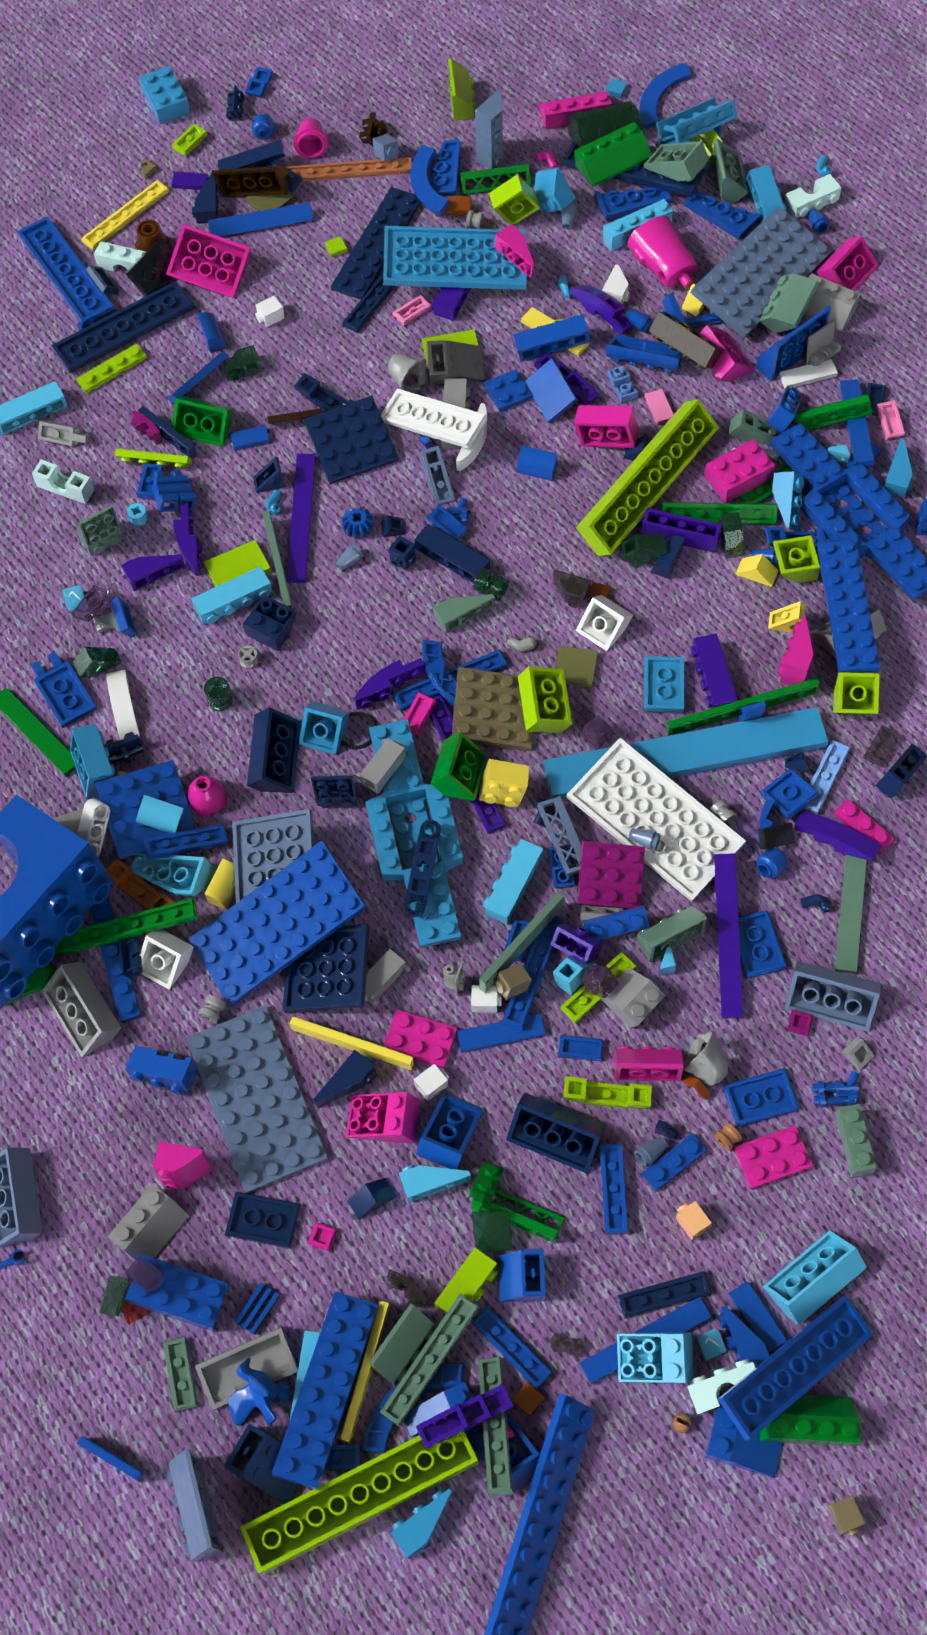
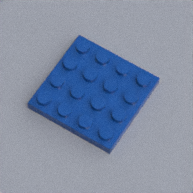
(124, 798)

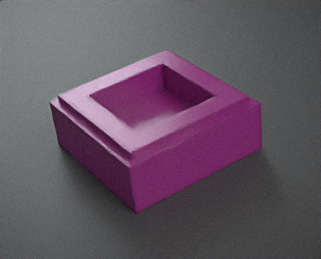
(799, 1022)

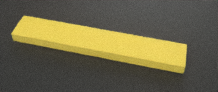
(125, 214)
(352, 1043)
(365, 1372)

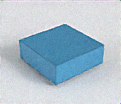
(616, 88)

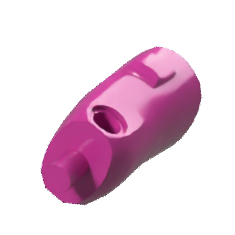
(663, 252)

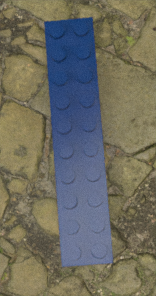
(541, 1518)

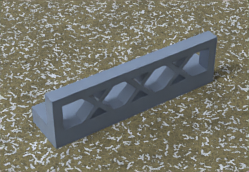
(568, 833)

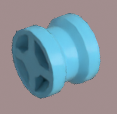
(140, 518)

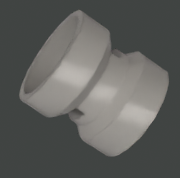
(723, 812)
(212, 1009)

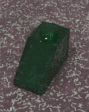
(731, 534)

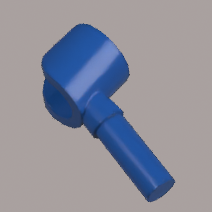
(10, 1261)

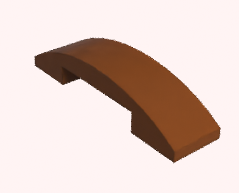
(135, 887)

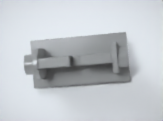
(454, 977)

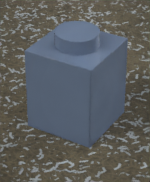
(385, 147)

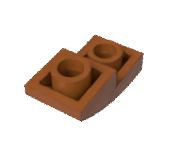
(458, 205)

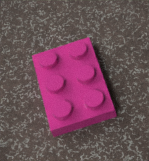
(420, 1038)
(773, 1157)

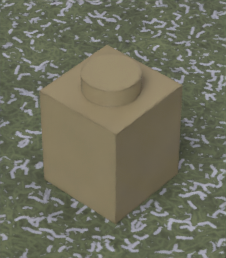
(512, 981)
(846, 1516)

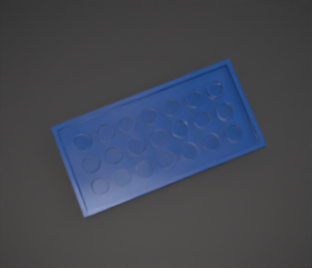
(277, 923)

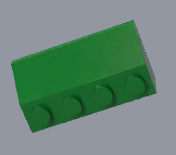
(612, 154)
(817, 1422)

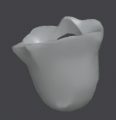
(403, 364)
(707, 1063)

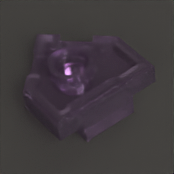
(95, 603)

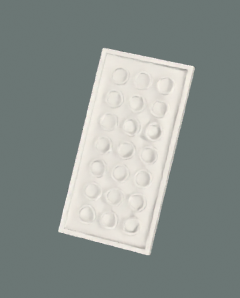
(633, 793)

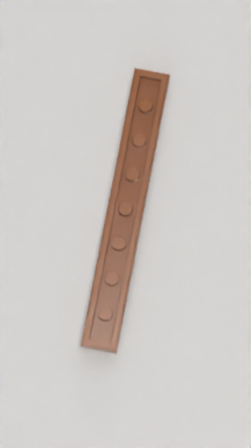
(353, 169)

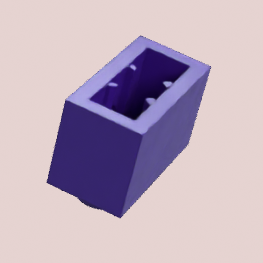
(577, 942)

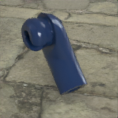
(818, 900)

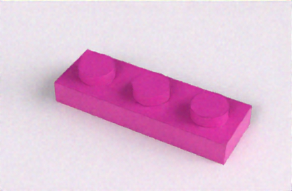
(861, 822)

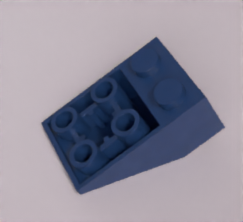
(335, 790)
(254, 1462)

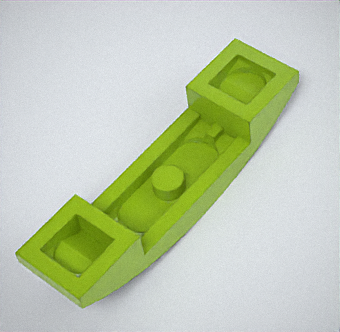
(609, 1095)

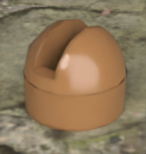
(679, 1427)

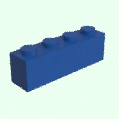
(551, 337)

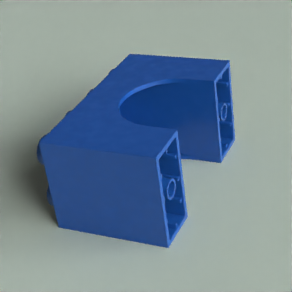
(50, 893)

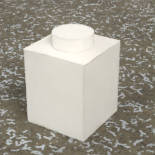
(269, 311)
(485, 1002)
(431, 1082)

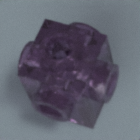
(599, 980)

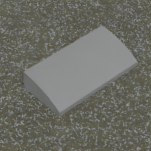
(267, 1354)

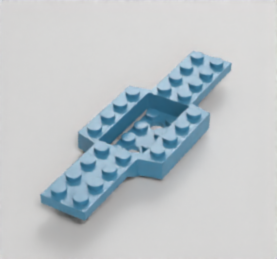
(406, 795)

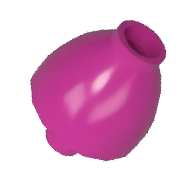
(206, 795)

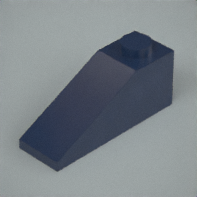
(206, 202)
(901, 771)
(348, 1078)

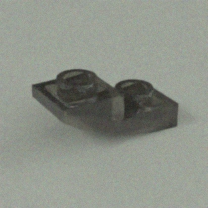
(412, 1293)

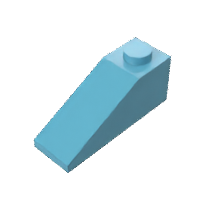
(428, 1180)

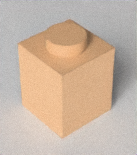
(693, 1219)

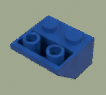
(522, 1276)

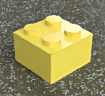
(504, 783)

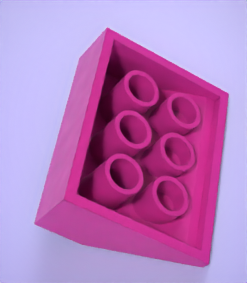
(209, 261)

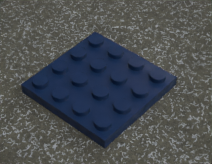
(350, 439)
(329, 973)

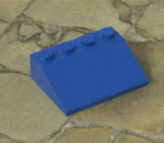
(790, 348)

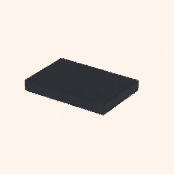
(151, 268)

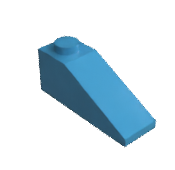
(900, 473)

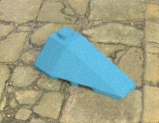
(175, 873)

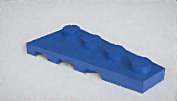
(446, 171)
(620, 204)

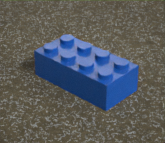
(182, 1295)

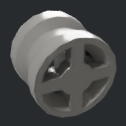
(474, 219)
(248, 652)

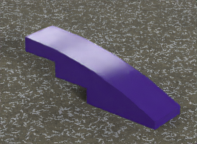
(581, 388)
(840, 836)
(464, 1416)

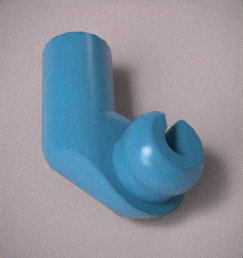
(821, 168)
(563, 284)
(271, 502)

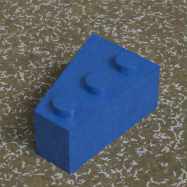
(162, 1070)

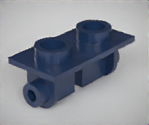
(235, 104)
(130, 965)

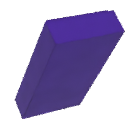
(189, 180)

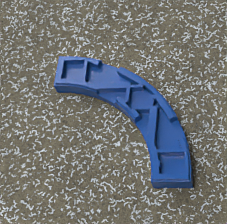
(656, 90)
(420, 182)
(437, 671)
(381, 1427)

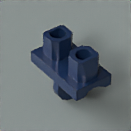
(124, 748)

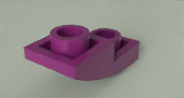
(146, 426)

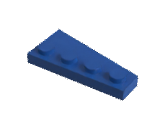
(722, 214)

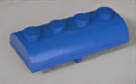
(643, 351)

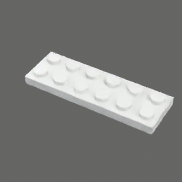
(433, 418)

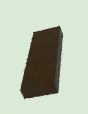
(293, 416)

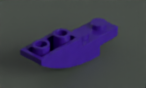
(600, 302)
(188, 540)
(380, 685)

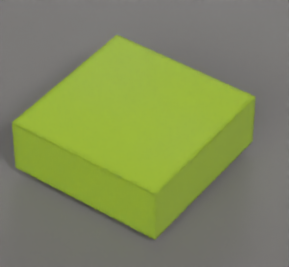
(336, 246)

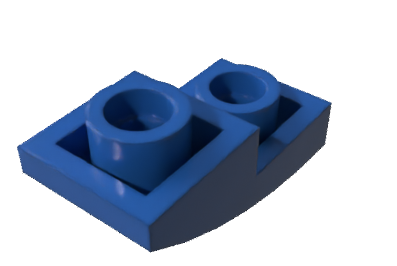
(558, 874)

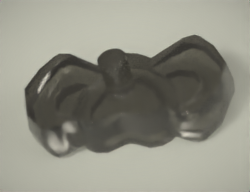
(571, 1347)

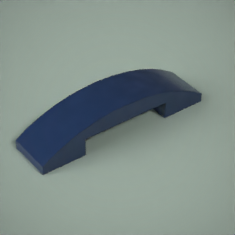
(321, 397)

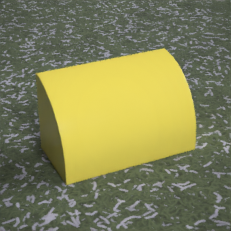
(222, 885)

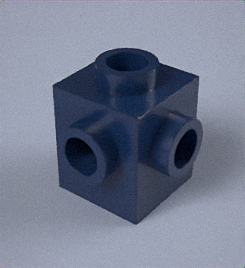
(402, 553)

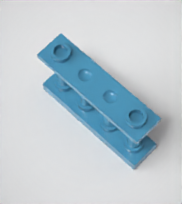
(697, 120)

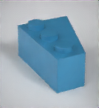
(764, 191)

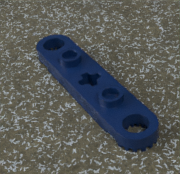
(419, 881)

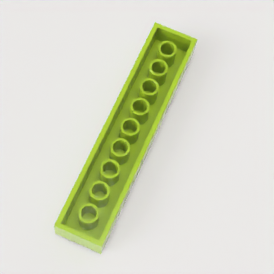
(647, 477)
(354, 1499)

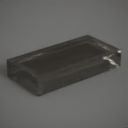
(881, 746)

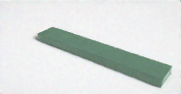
(277, 559)
(850, 915)
(521, 942)
(429, 1360)
(495, 1433)

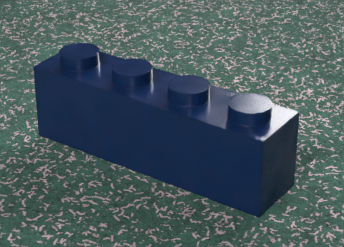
(451, 553)

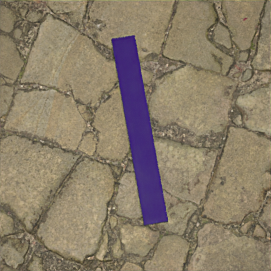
(301, 518)
(443, 722)
(728, 936)

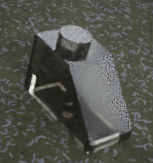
(572, 588)

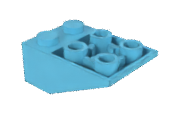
(655, 1357)

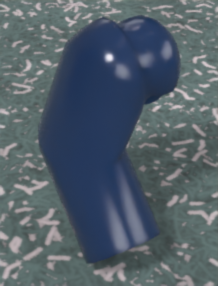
(538, 819)

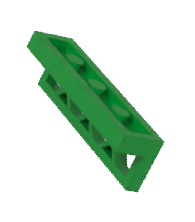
(490, 173)
(834, 412)
(535, 1226)

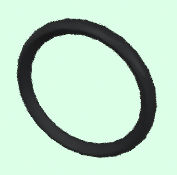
(369, 741)

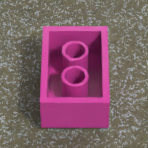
(606, 426)
(739, 471)

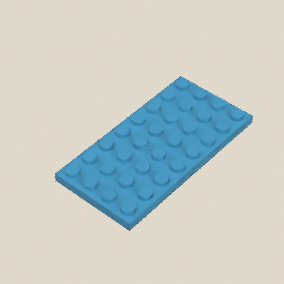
(447, 259)

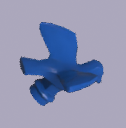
(256, 1394)

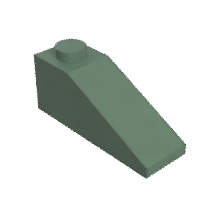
(749, 426)
(459, 610)

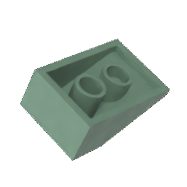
(678, 160)

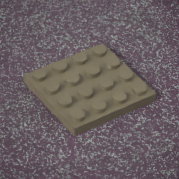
(490, 709)

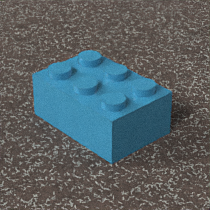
(164, 95)
(90, 758)

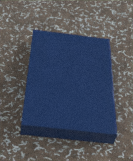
(262, 1220)

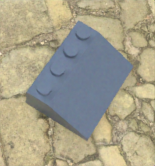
(194, 1506)

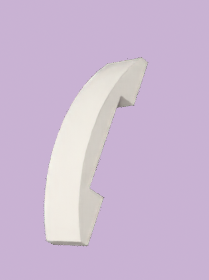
(466, 455)
(122, 703)

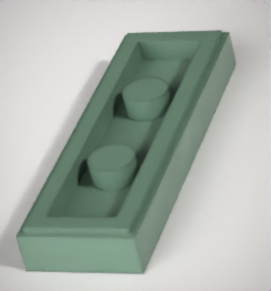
(180, 1374)

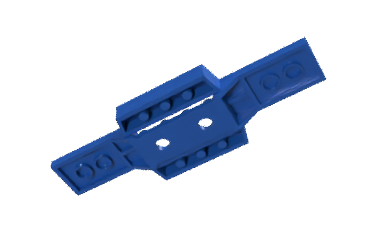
(827, 485)

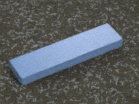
(827, 773)

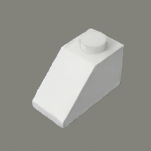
(617, 285)

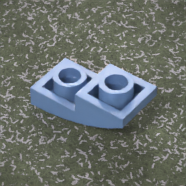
(622, 384)

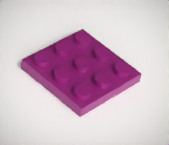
(610, 875)

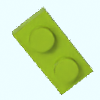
(189, 139)

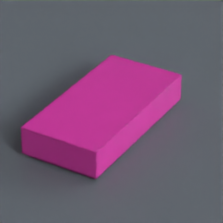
(419, 712)

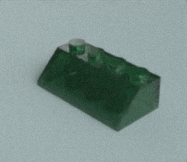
(596, 123)

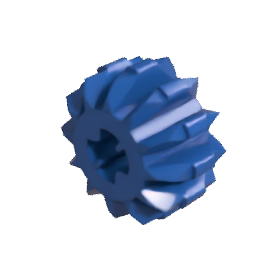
(357, 522)

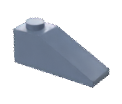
(436, 475)

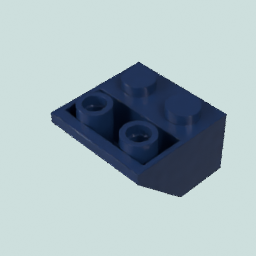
(270, 622)

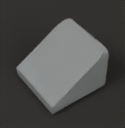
(858, 1053)

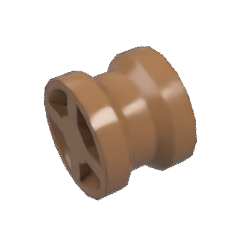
(727, 1136)

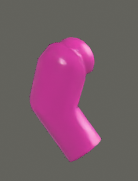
(548, 157)

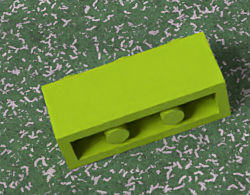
(468, 1280)

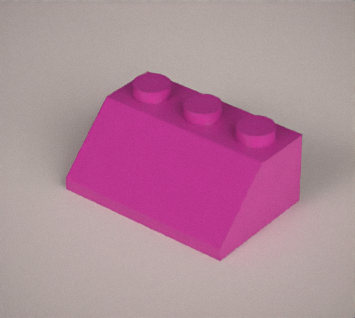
(849, 264)
(731, 361)
(648, 1064)
(180, 1165)

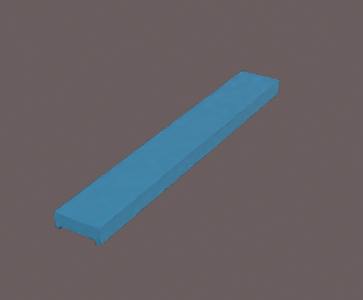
(705, 748)

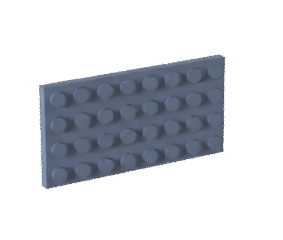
(749, 274)
(256, 1099)

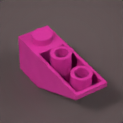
(514, 247)

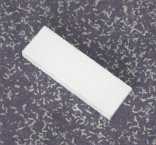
(808, 374)

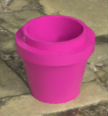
(310, 139)

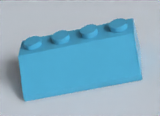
(815, 1277)

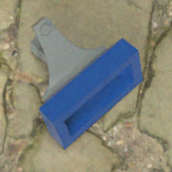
(118, 619)

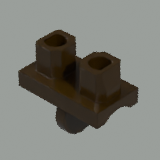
(372, 129)

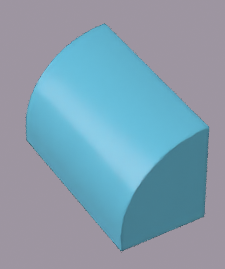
(159, 814)

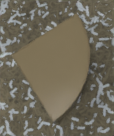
(147, 168)

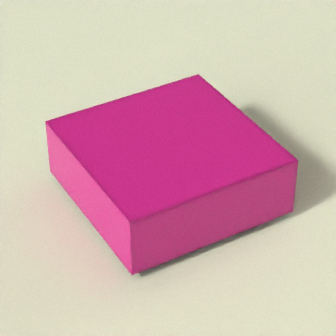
(322, 1236)

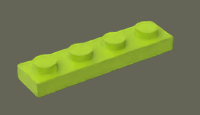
(111, 368)
(160, 458)
(582, 1002)

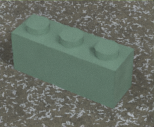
(855, 1141)

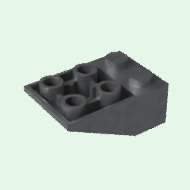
(454, 360)

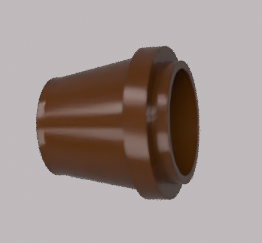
(148, 233)

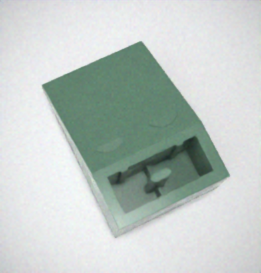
(100, 531)

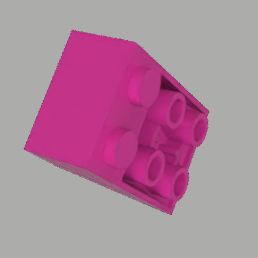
(798, 657)
(384, 1117)

